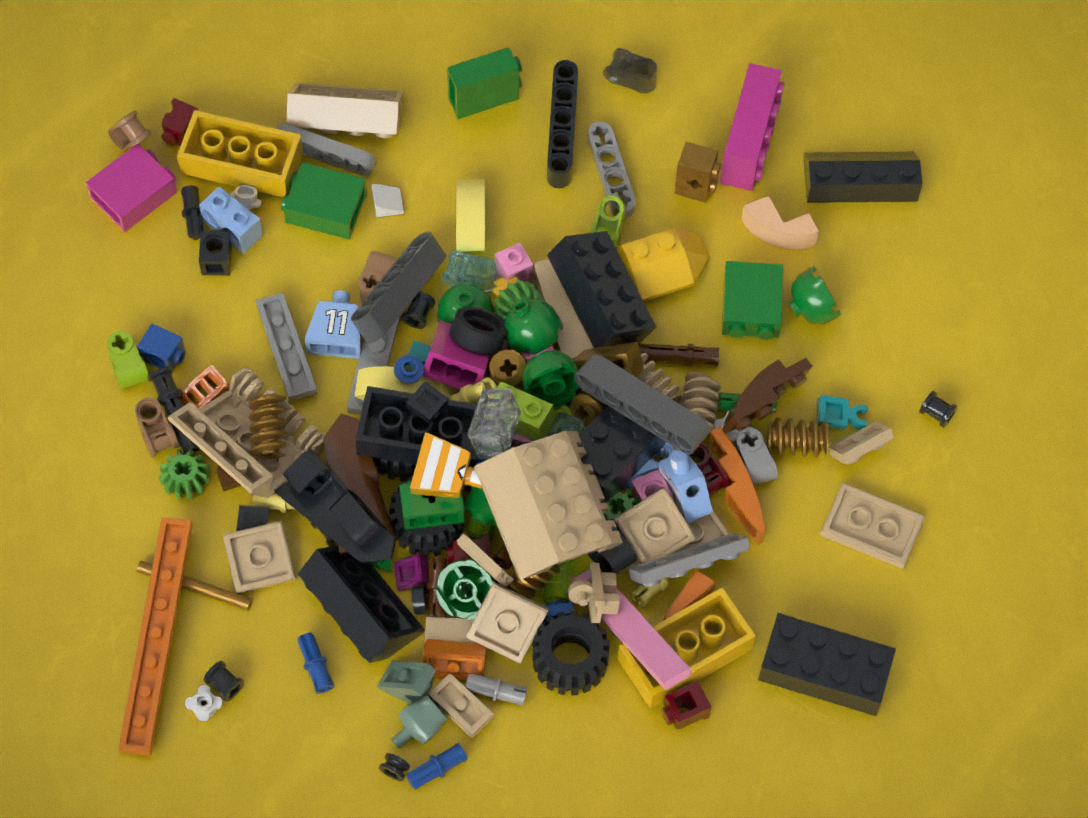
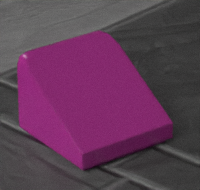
(411, 572)

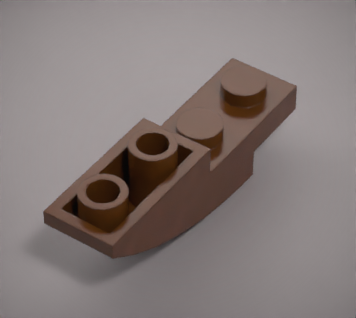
(763, 392)

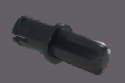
(192, 211)

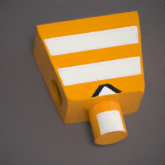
(442, 469)

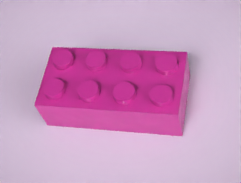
(752, 127)

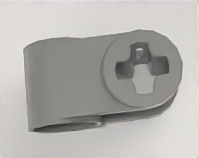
(756, 458)

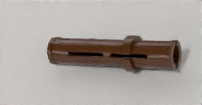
(680, 354)

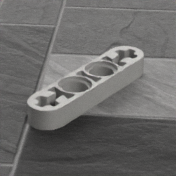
(333, 152)
(612, 169)

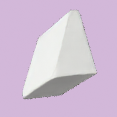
(387, 200)

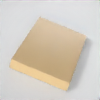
(872, 525)

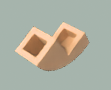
(766, 224)

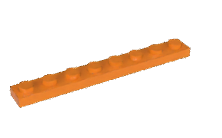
(156, 637)

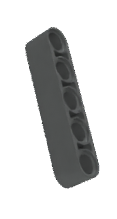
(398, 287)
(642, 404)

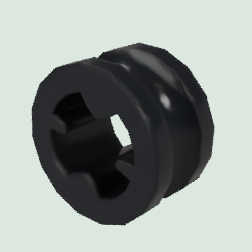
(394, 767)

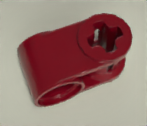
(714, 474)

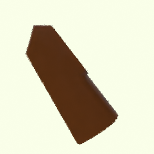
(354, 470)

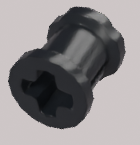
(418, 310)
(938, 409)
(223, 681)

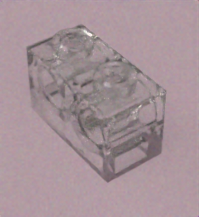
(494, 422)

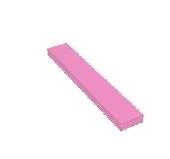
(644, 642)

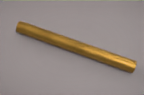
(205, 588)

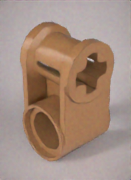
(128, 131)
(374, 270)
(155, 431)

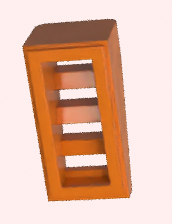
(203, 381)
(693, 591)

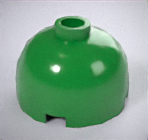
(462, 296)
(812, 298)
(532, 326)
(551, 377)
(466, 588)

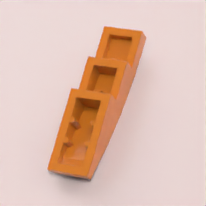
(741, 494)

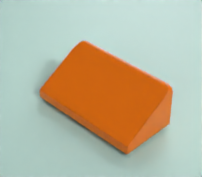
(454, 658)

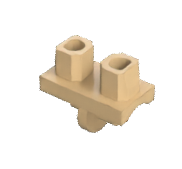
(594, 593)

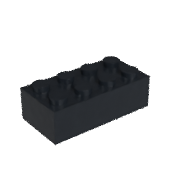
(601, 289)
(396, 433)
(616, 449)
(827, 664)

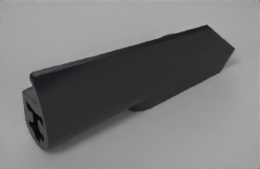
(335, 509)

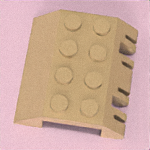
(224, 435)
(546, 503)

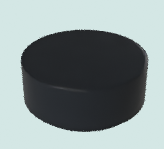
(419, 599)

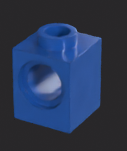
(161, 347)

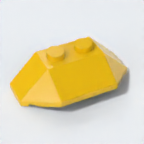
(664, 262)

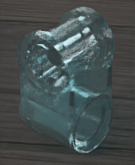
(468, 271)

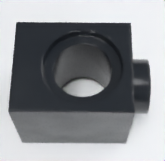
(219, 262)

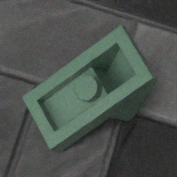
(407, 680)

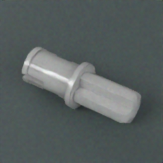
(496, 689)

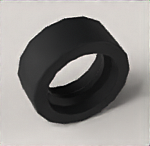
(478, 330)

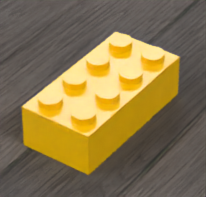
(240, 153)
(704, 637)

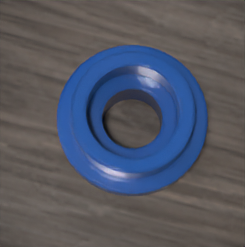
(408, 377)

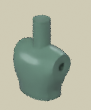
(420, 720)

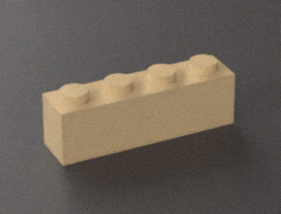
(573, 337)

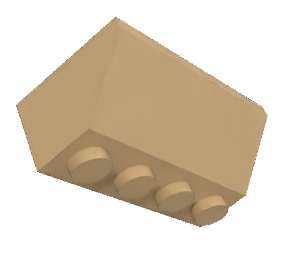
(345, 109)

